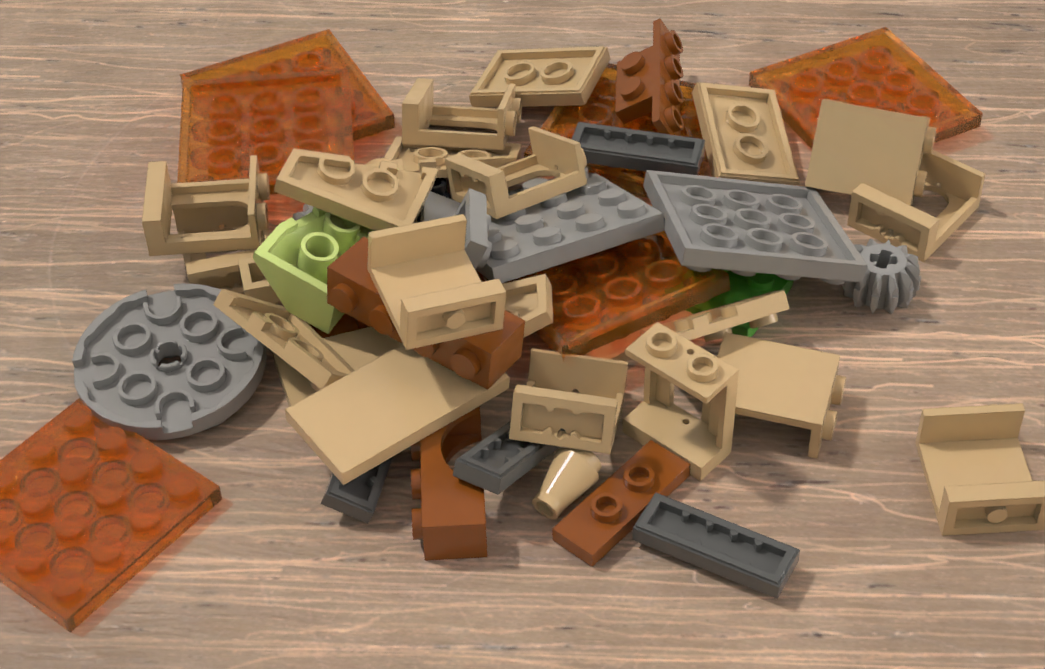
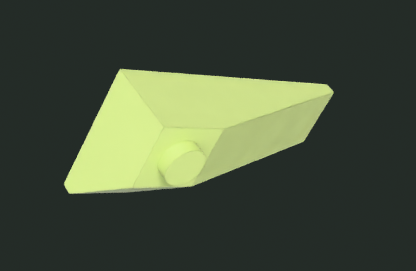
(297, 262)

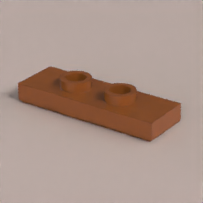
(619, 502)

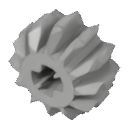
(889, 278)

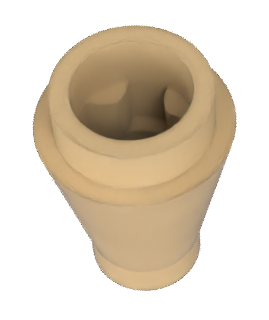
(566, 480)

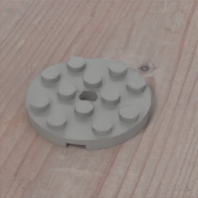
(121, 355)

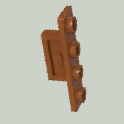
(651, 82)

